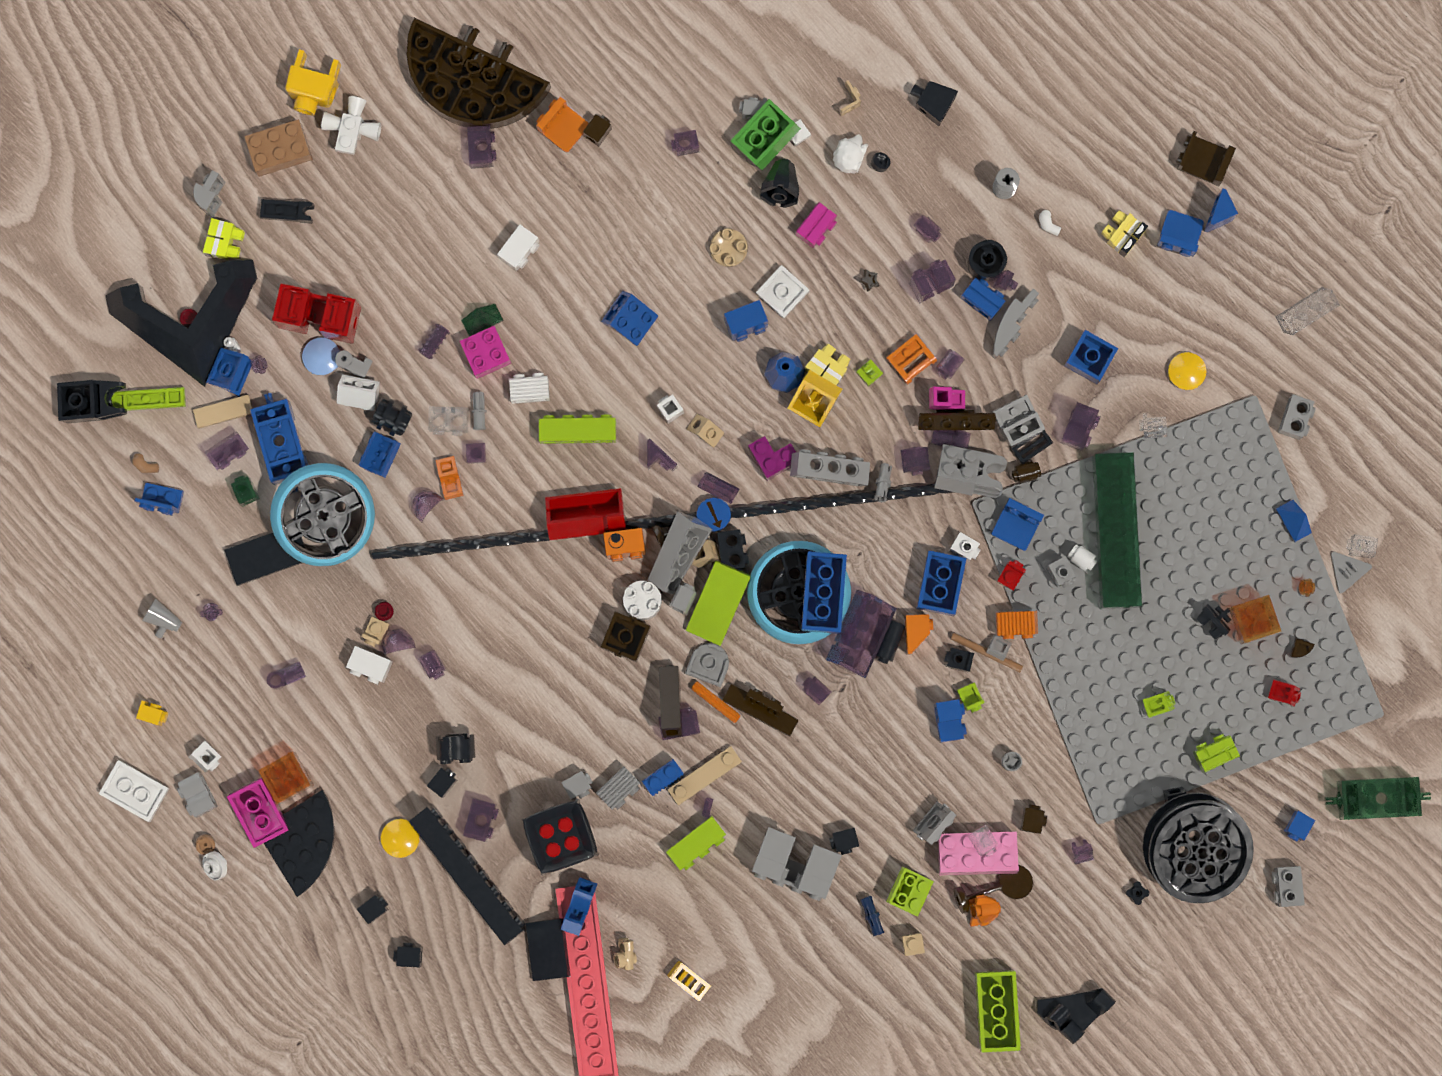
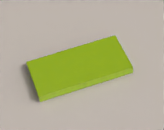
(718, 603)

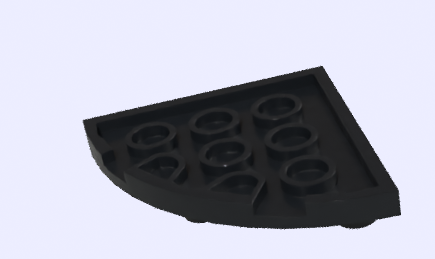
(308, 843)

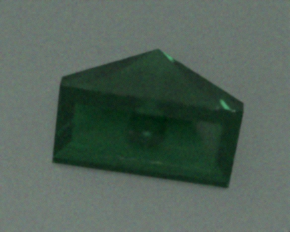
(482, 319)

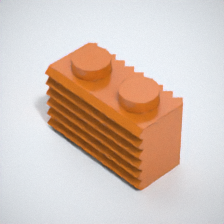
(1017, 623)

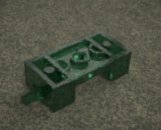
(1358, 798)

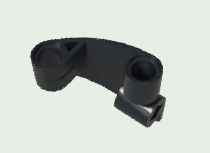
(1074, 1012)

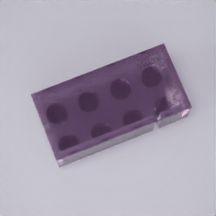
(861, 633)

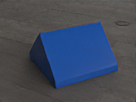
(1222, 211)

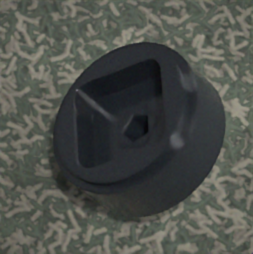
(880, 162)

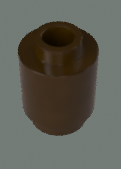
(1026, 472)

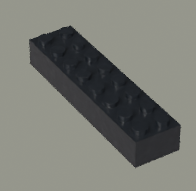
(467, 875)

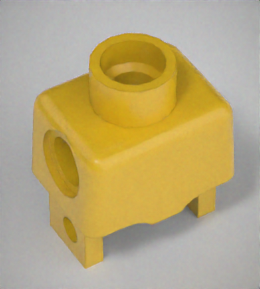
(311, 87)

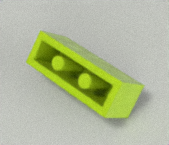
(696, 844)

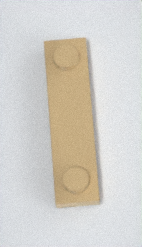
(704, 775)

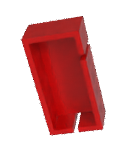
(585, 514)

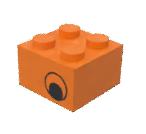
(624, 544)

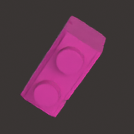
(816, 225)

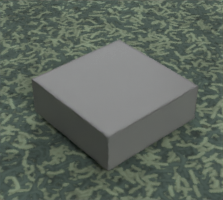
(998, 647)

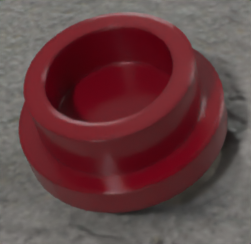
(187, 316)
(384, 611)

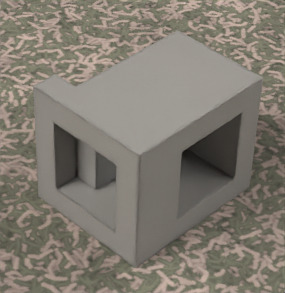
(750, 107)

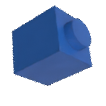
(1299, 826)

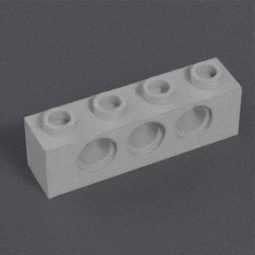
(858, 468)

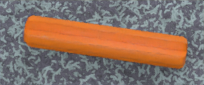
(716, 702)

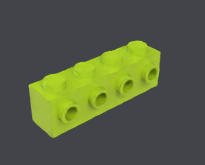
(577, 430)

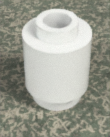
(1082, 558)

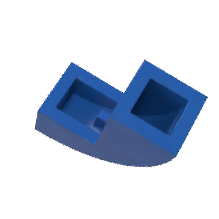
(579, 906)

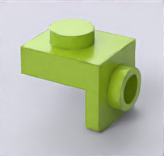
(971, 697)

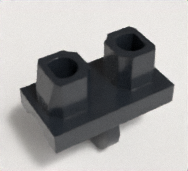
(1220, 627)

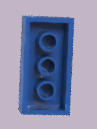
(824, 592)

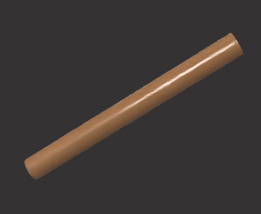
(982, 650)

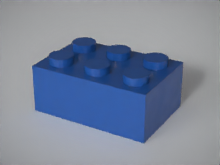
(941, 583)

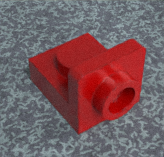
(1011, 574)
(1284, 693)

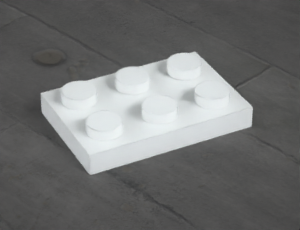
(134, 791)

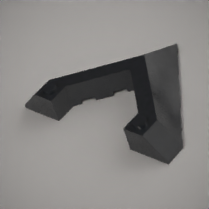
(193, 347)

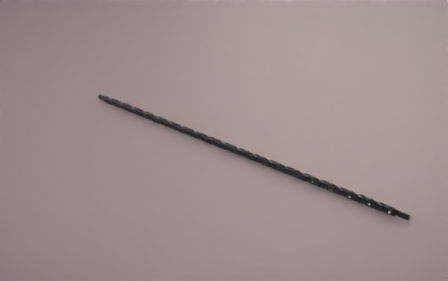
(662, 521)

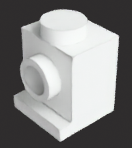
(205, 750)

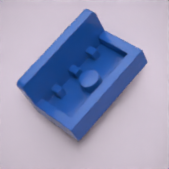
(379, 454)

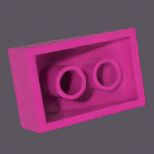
(257, 812)

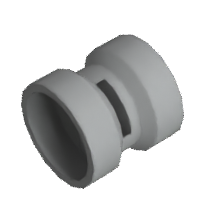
(1013, 759)

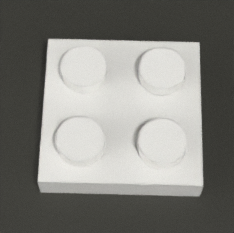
(782, 291)

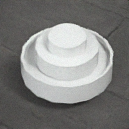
(214, 865)

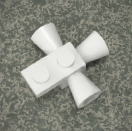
(351, 126)

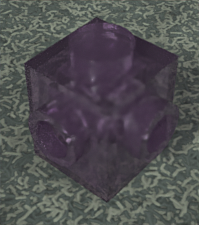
(915, 460)

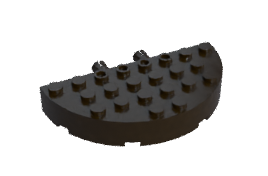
(467, 82)

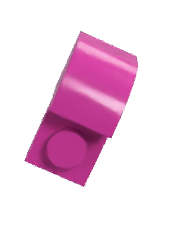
(946, 399)

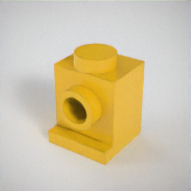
(152, 713)

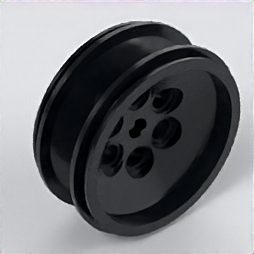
(1170, 830)

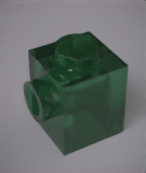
(244, 490)

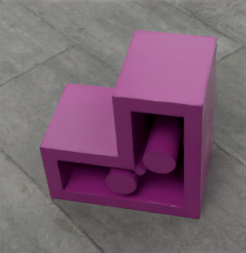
(771, 462)

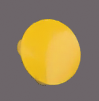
(1187, 371)
(399, 838)

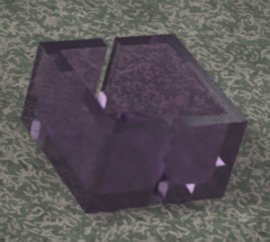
(936, 277)

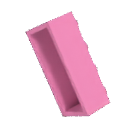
(960, 857)

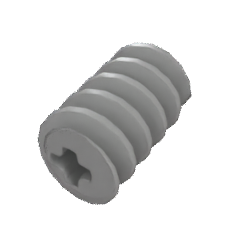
(1006, 183)

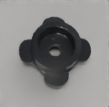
(1142, 893)

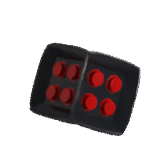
(560, 837)

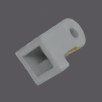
(347, 362)

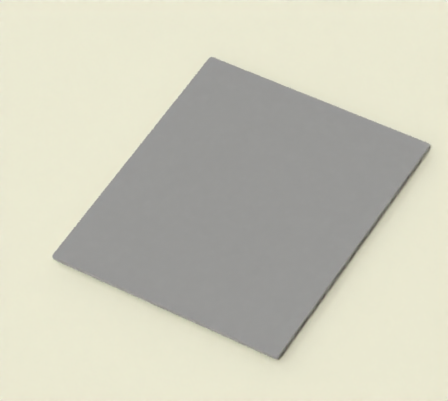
(1203, 540)

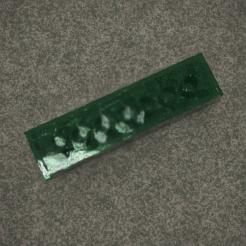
(1117, 531)

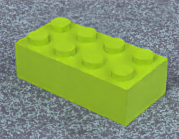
(997, 1011)

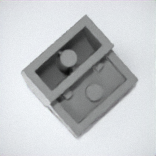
(207, 195)
(1018, 420)

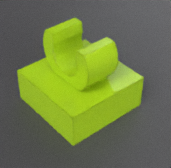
(869, 372)

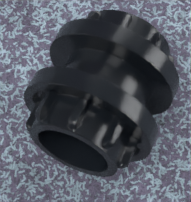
(391, 417)

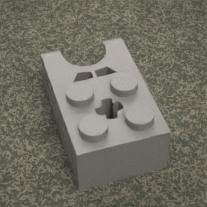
(967, 470)

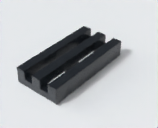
(1019, 454)

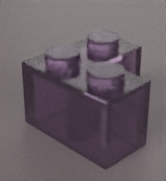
(1080, 424)

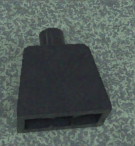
(934, 100)

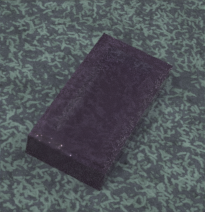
(718, 487)

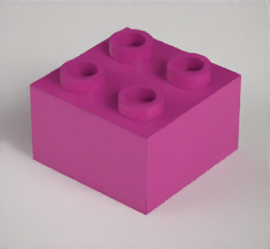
(485, 352)

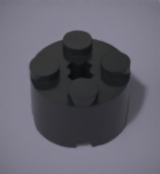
(997, 262)
(455, 748)

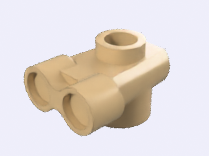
(626, 956)

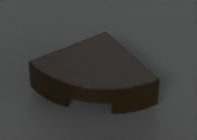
(1301, 648)

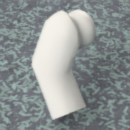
(1046, 223)
(232, 344)

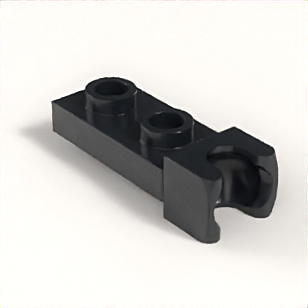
(286, 210)

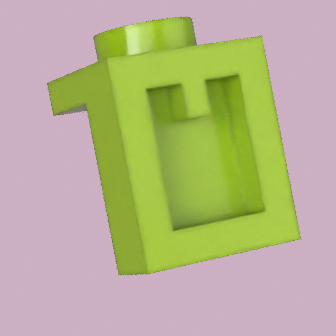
(1159, 704)

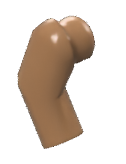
(139, 462)

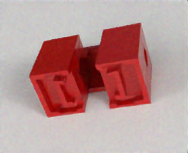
(299, 307)

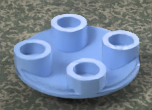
(320, 356)

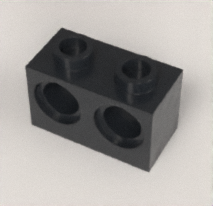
(727, 551)

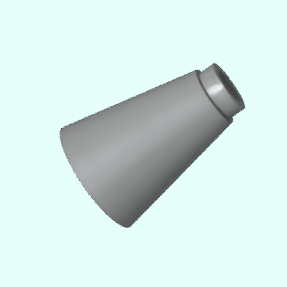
(161, 617)

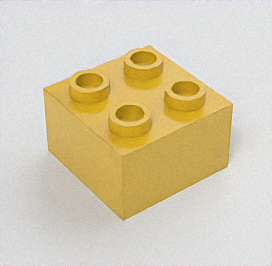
(814, 398)

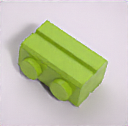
(1216, 753)

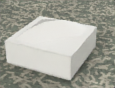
(801, 135)

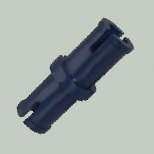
(872, 916)

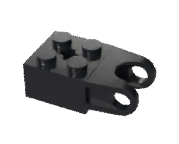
(94, 401)

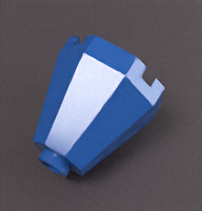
(782, 379)

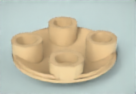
(728, 247)

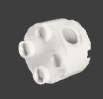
(642, 600)

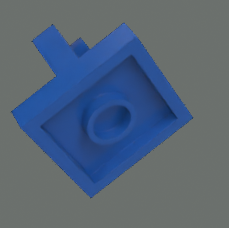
(230, 371)

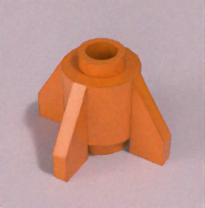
(983, 910)

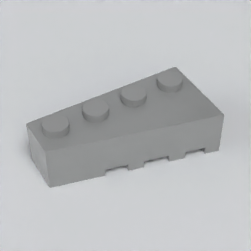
(678, 551)

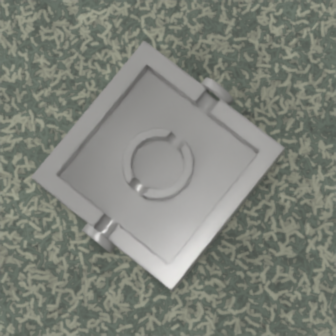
(934, 823)

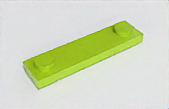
(150, 399)

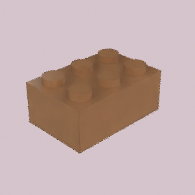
(278, 148)

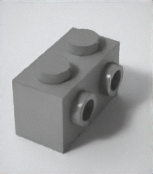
(1288, 886)

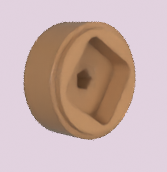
(205, 844)

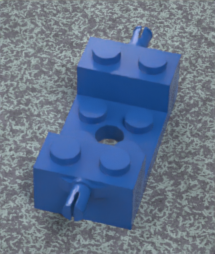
(273, 421)

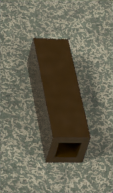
(670, 701)

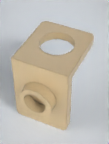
(855, 95)
(707, 430)

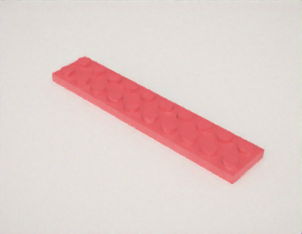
(589, 993)

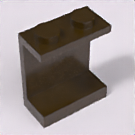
(1205, 159)

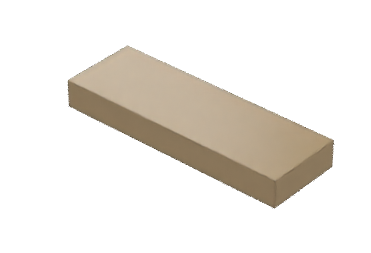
(223, 411)

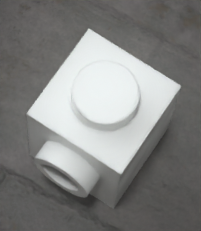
(670, 408)
(965, 547)

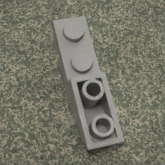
(1008, 327)

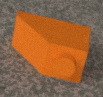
(917, 630)

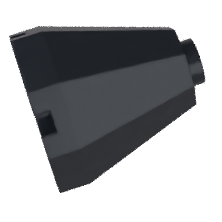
(781, 185)

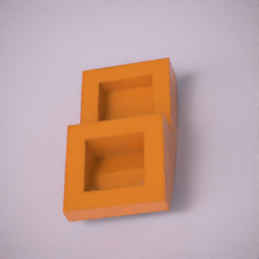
(449, 478)

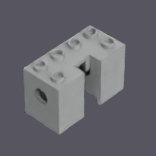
(812, 878)

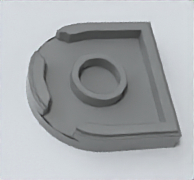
(709, 664)

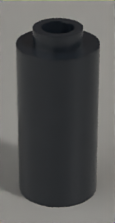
(890, 642)

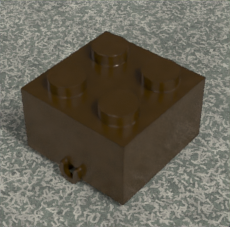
(625, 637)

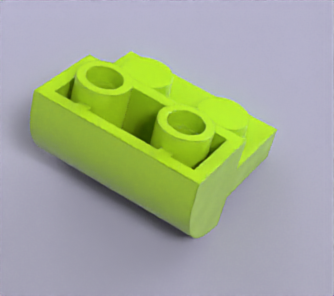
(909, 891)

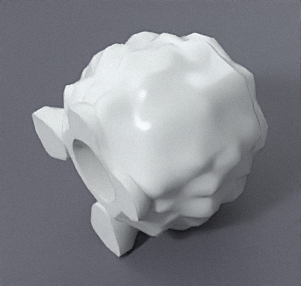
(849, 154)

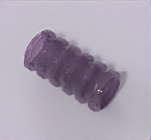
(433, 341)

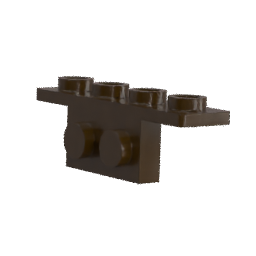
(956, 420)
(761, 708)

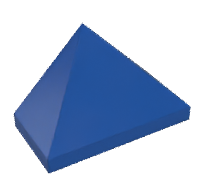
(1294, 520)

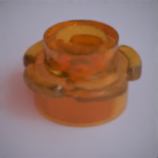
(1306, 587)

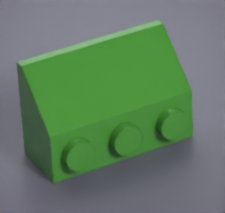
(765, 134)

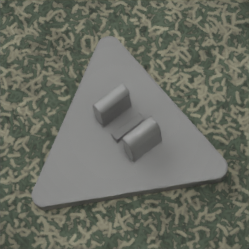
(1348, 570)

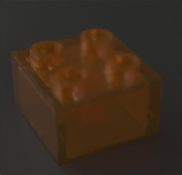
(1255, 619)
(286, 777)

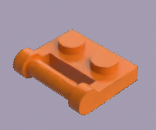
(907, 354)

